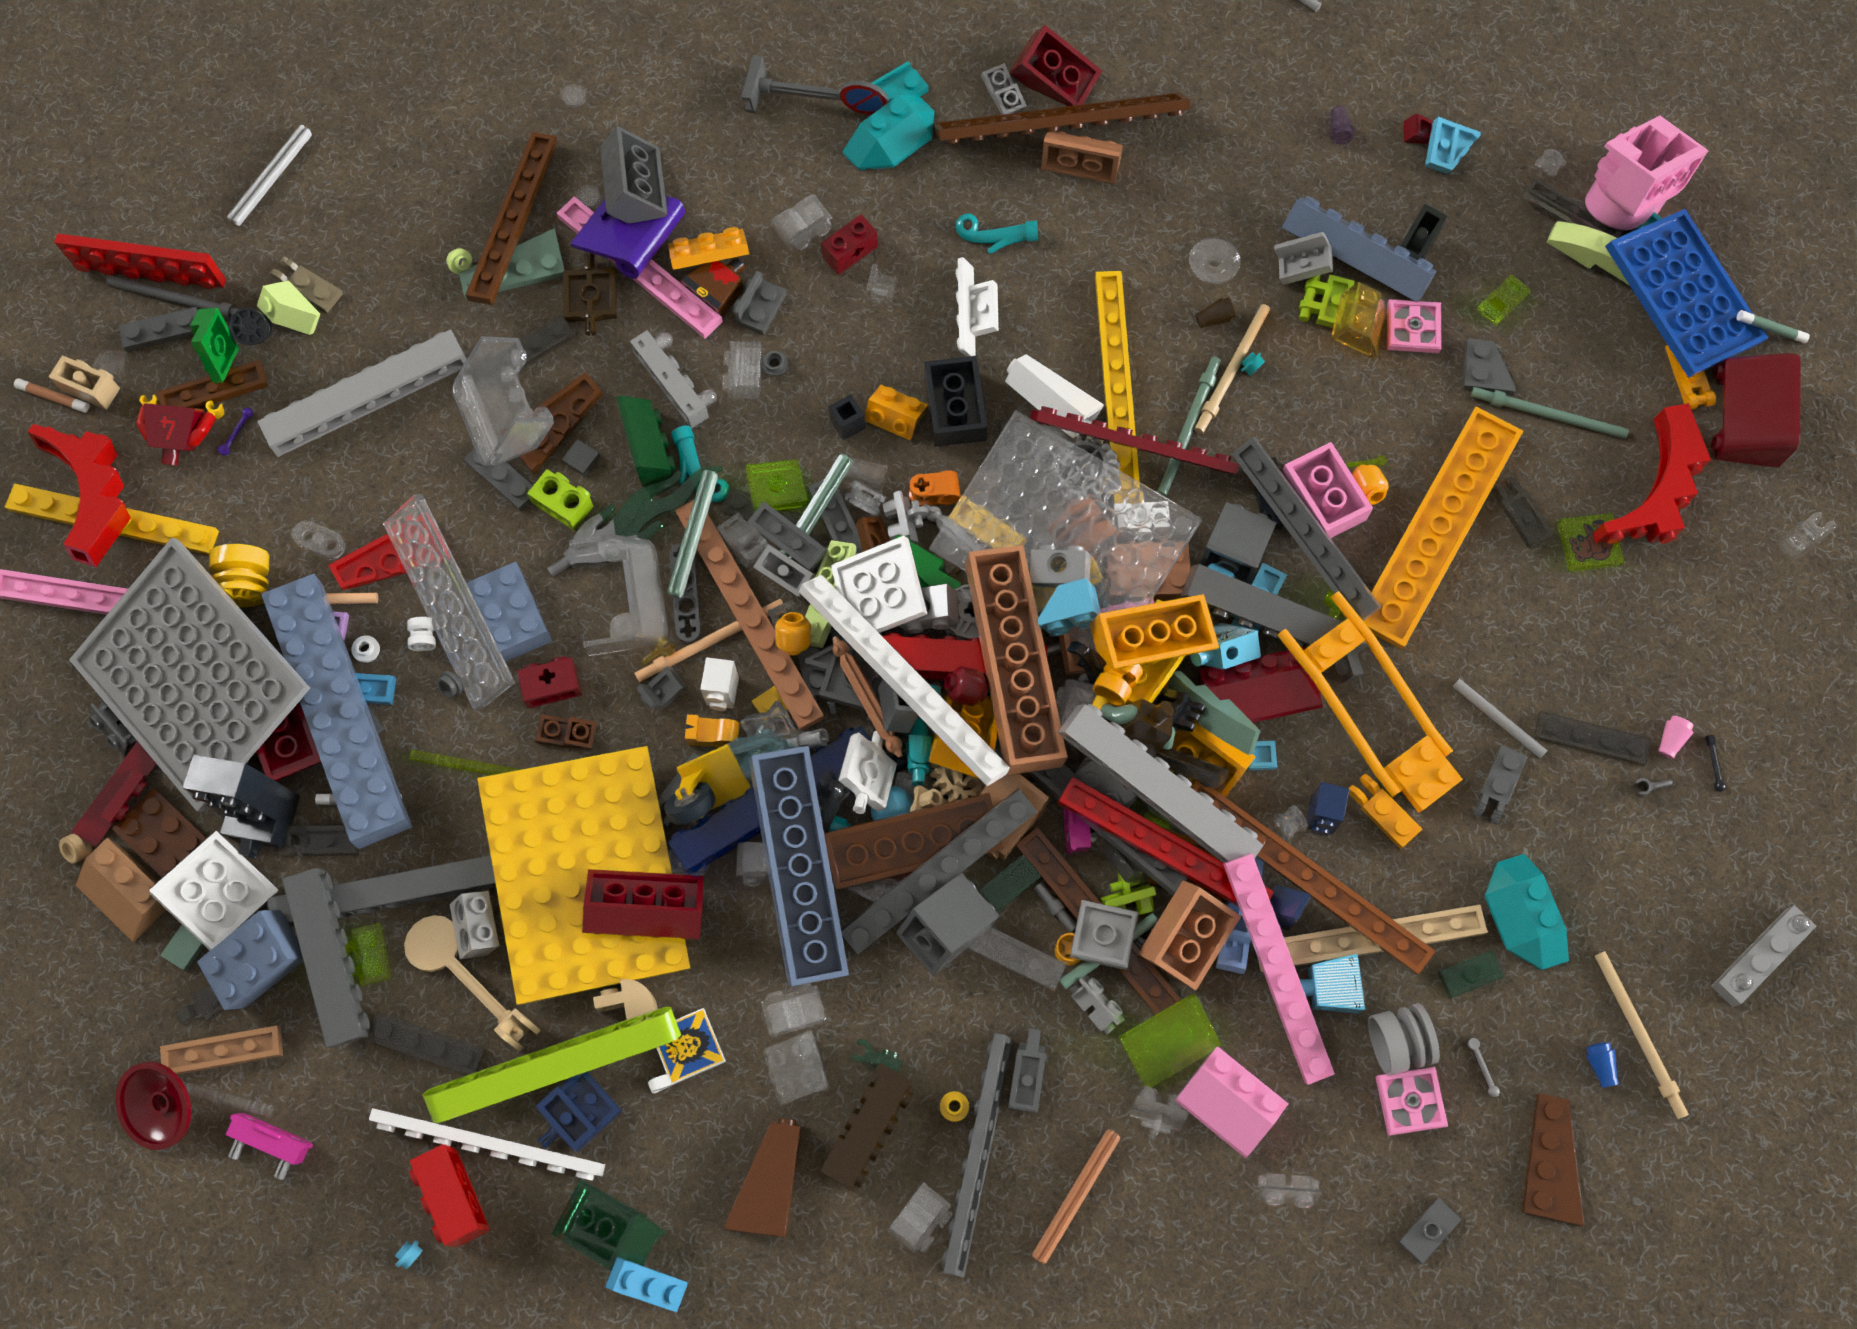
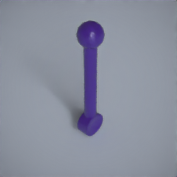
(224, 448)

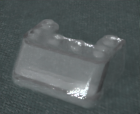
(496, 404)

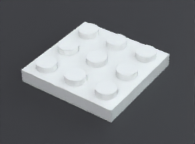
(882, 584)
(213, 891)

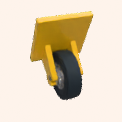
(706, 785)

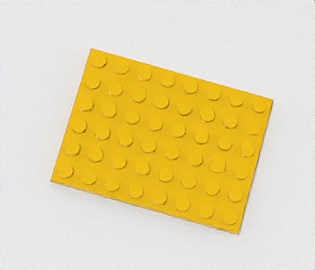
(543, 838)

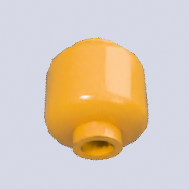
(1371, 482)
(793, 633)

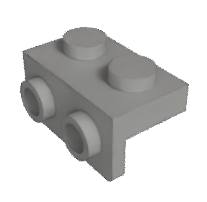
(1304, 258)

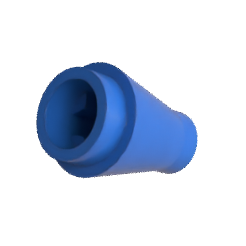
(1603, 1061)

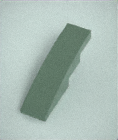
(1220, 716)

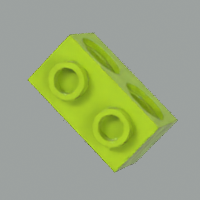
(557, 503)

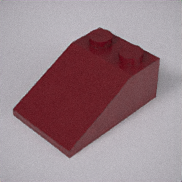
(1055, 68)
(289, 747)

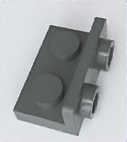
(758, 304)

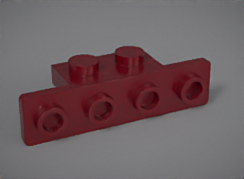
(115, 796)

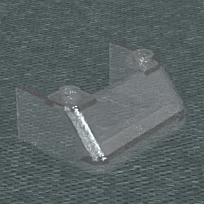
(644, 591)

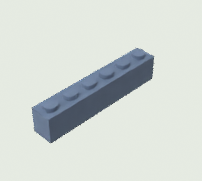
(1362, 250)

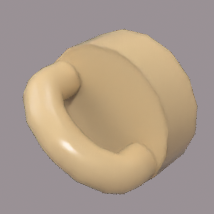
(74, 848)

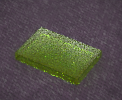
(1170, 1041)

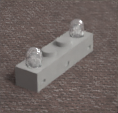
(666, 374)
(1763, 956)

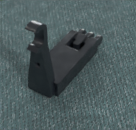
(1184, 709)

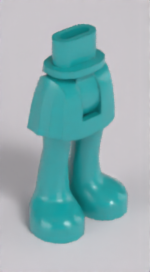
(919, 749)

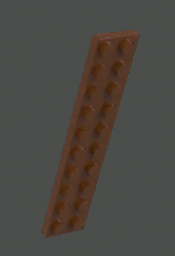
(1052, 118)

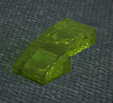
(1503, 300)

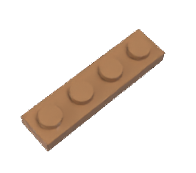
(223, 1050)

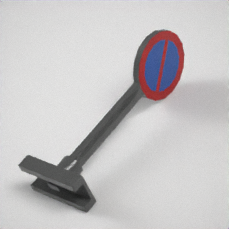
(856, 95)

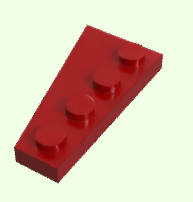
(368, 564)

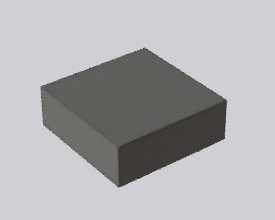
(581, 458)

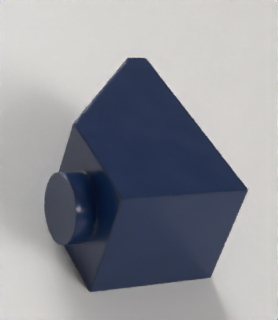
(1288, 905)

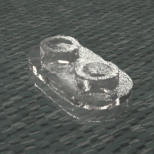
(320, 540)

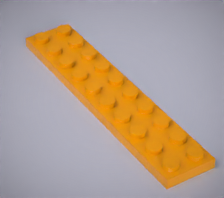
(1440, 525)

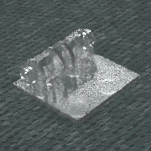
(796, 1068)

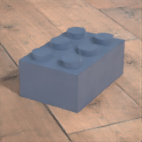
(510, 611)
(251, 959)

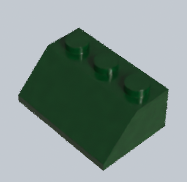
(646, 440)

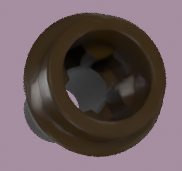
(1216, 313)

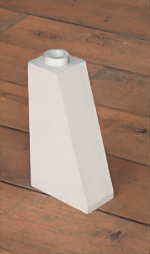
(1048, 389)

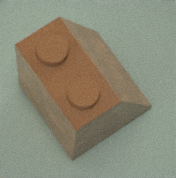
(999, 791)

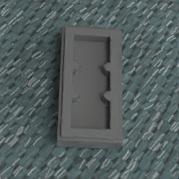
(1429, 1230)

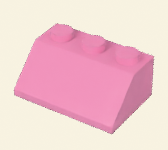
(1231, 1102)

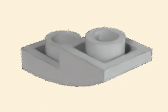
(1003, 90)

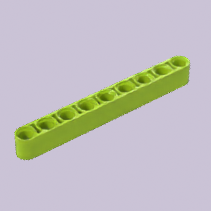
(551, 1064)

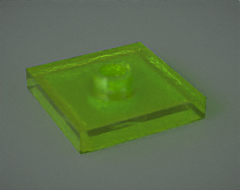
(776, 484)

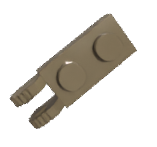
(311, 286)

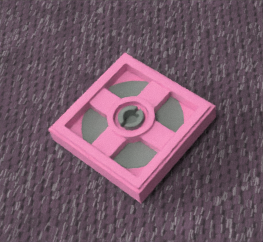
(1414, 326)
(1411, 1101)

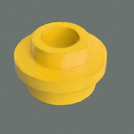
(947, 1113)

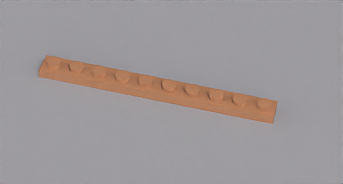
(754, 623)

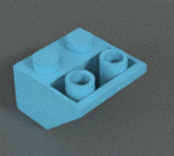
(1069, 607)

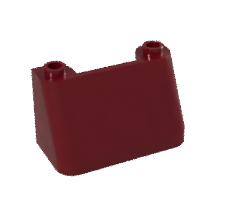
(1759, 409)

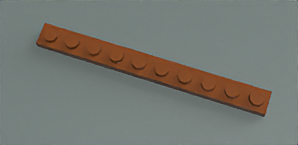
(1329, 891)

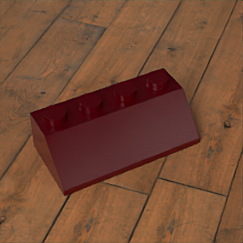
(1265, 686)
(643, 904)

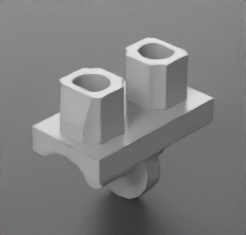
(908, 514)

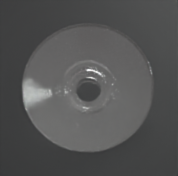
(1216, 251)

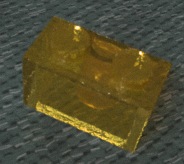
(1360, 319)

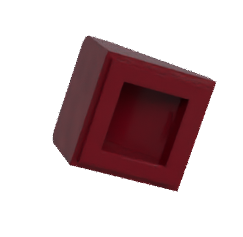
(1417, 129)

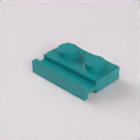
(902, 81)

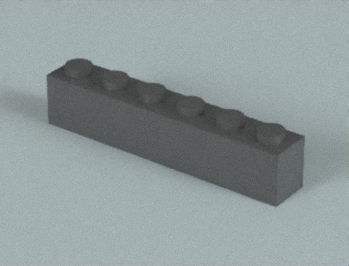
(1256, 606)
(326, 958)

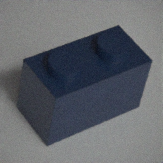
(1327, 808)

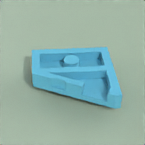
(1448, 144)

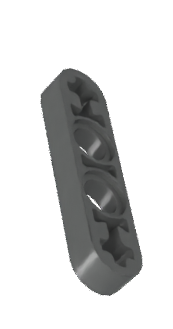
(690, 594)

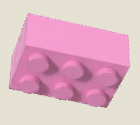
(1328, 489)

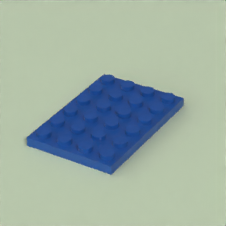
(1685, 292)

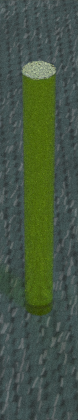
(459, 763)

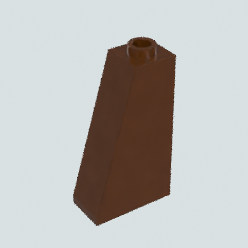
(768, 1188)

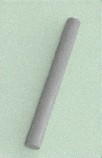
(1500, 718)

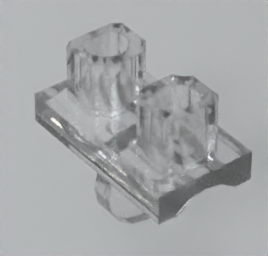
(1158, 1115)

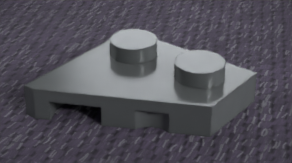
(1485, 368)

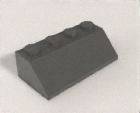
(632, 178)

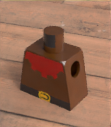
(716, 284)

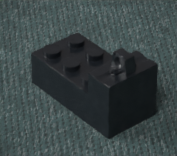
(253, 803)

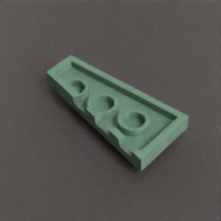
(530, 263)

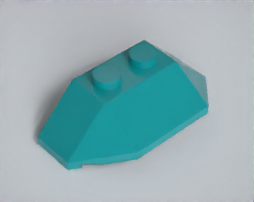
(891, 133)
(1526, 913)

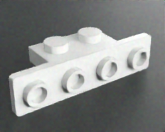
(976, 308)

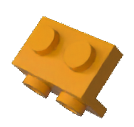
(894, 411)

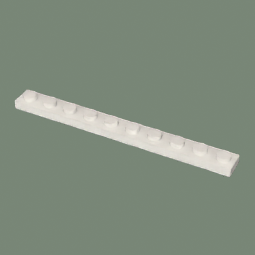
(904, 680)

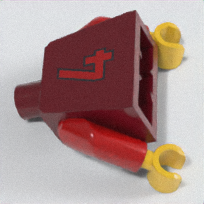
(175, 426)

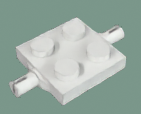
(867, 772)

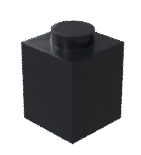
(847, 417)

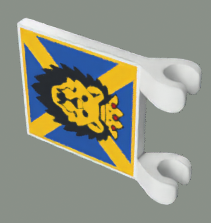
(690, 1053)

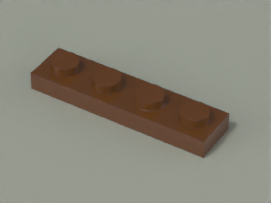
(198, 392)

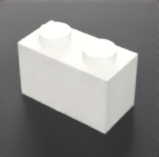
(719, 683)

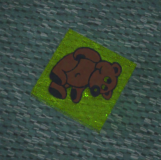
(1580, 546)

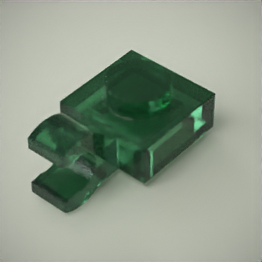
(887, 1057)

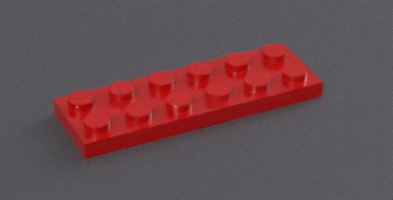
(140, 261)

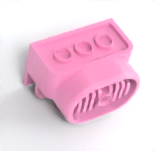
(1642, 173)

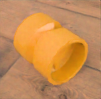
(1117, 683)

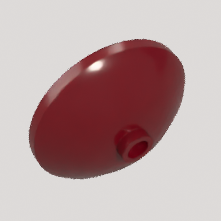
(153, 1105)

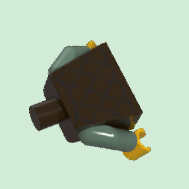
(1142, 722)

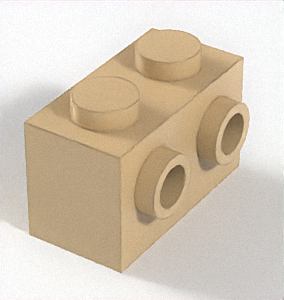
(84, 382)

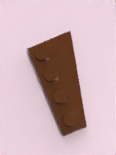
(568, 410)

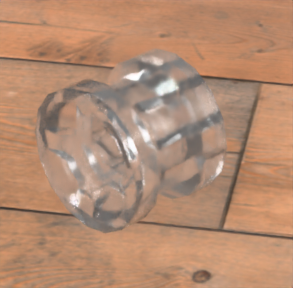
(1290, 822)

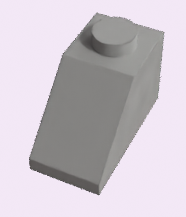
(783, 570)

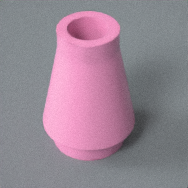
(1675, 735)

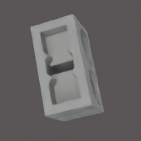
(474, 925)

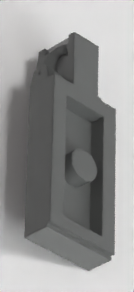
(1028, 1074)

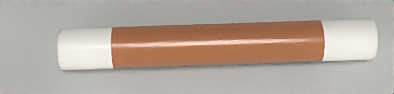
(51, 395)

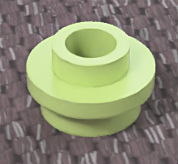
(454, 257)

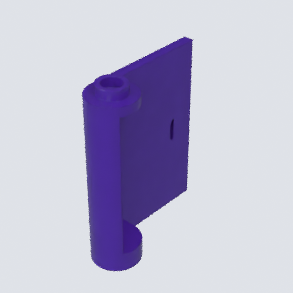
(628, 244)

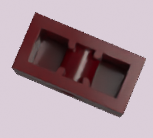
(849, 244)
(563, 685)

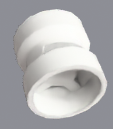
(421, 634)

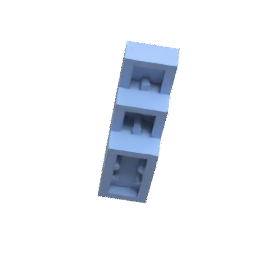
(1235, 950)

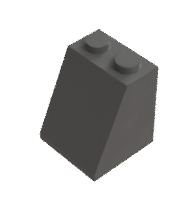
(1238, 541)
(947, 923)

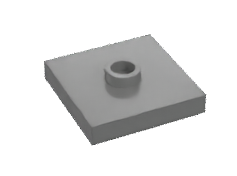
(1104, 935)

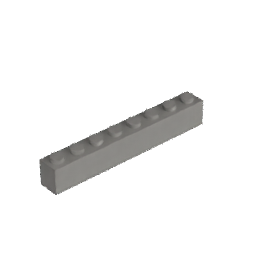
(362, 393)
(1157, 785)

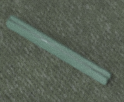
(823, 495)
(692, 534)

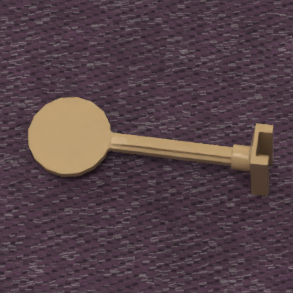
(433, 946)

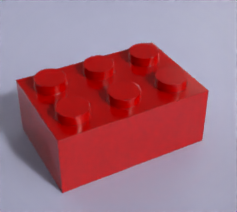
(448, 1196)

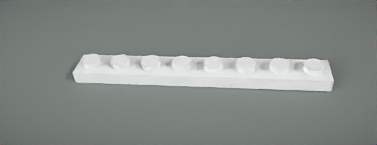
(499, 1148)

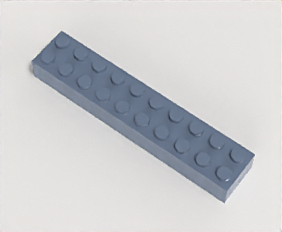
(337, 712)

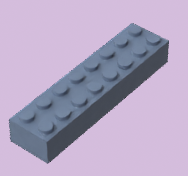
(798, 866)

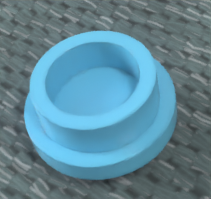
(408, 1254)

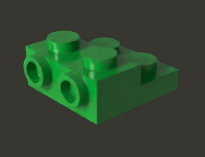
(213, 343)

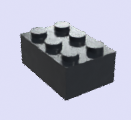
(955, 401)

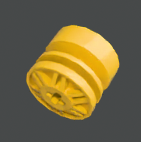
(240, 572)

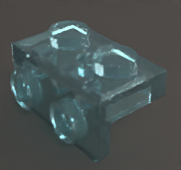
(761, 742)

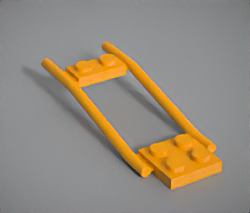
(1419, 772)

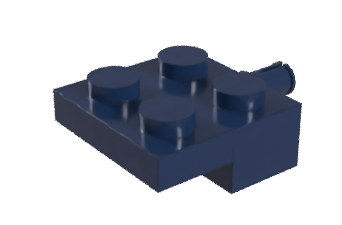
(577, 1111)

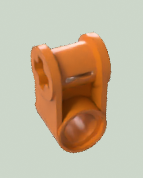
(937, 488)

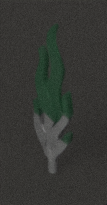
(632, 517)

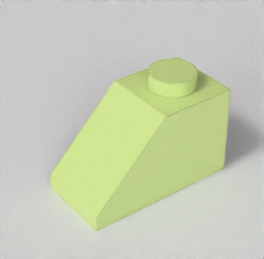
(288, 307)

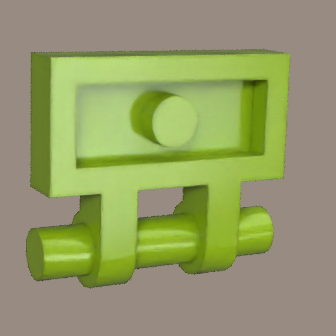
(1331, 297)

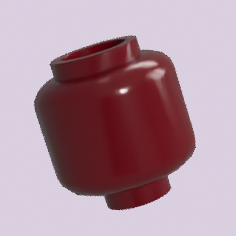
(966, 686)

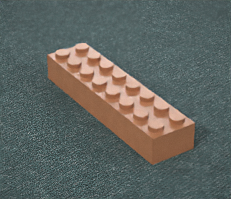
(1015, 660)

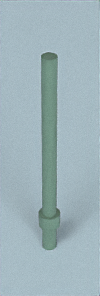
(1206, 383)
(1500, 399)

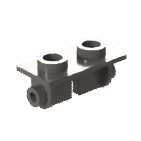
(116, 735)

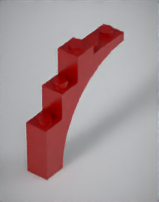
(1681, 457)
(100, 513)

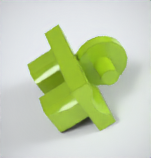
(1140, 895)

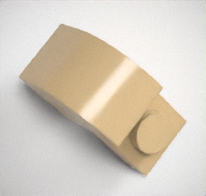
(633, 997)

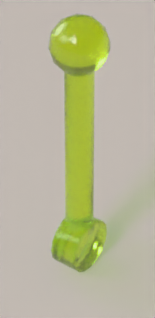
(1380, 461)

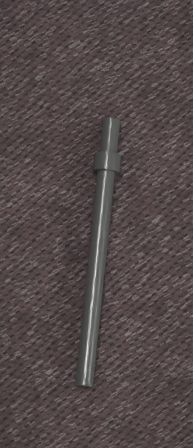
(225, 308)

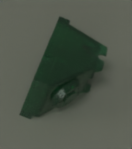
(605, 1227)

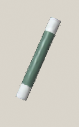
(1772, 326)

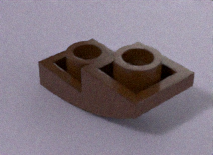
(564, 732)

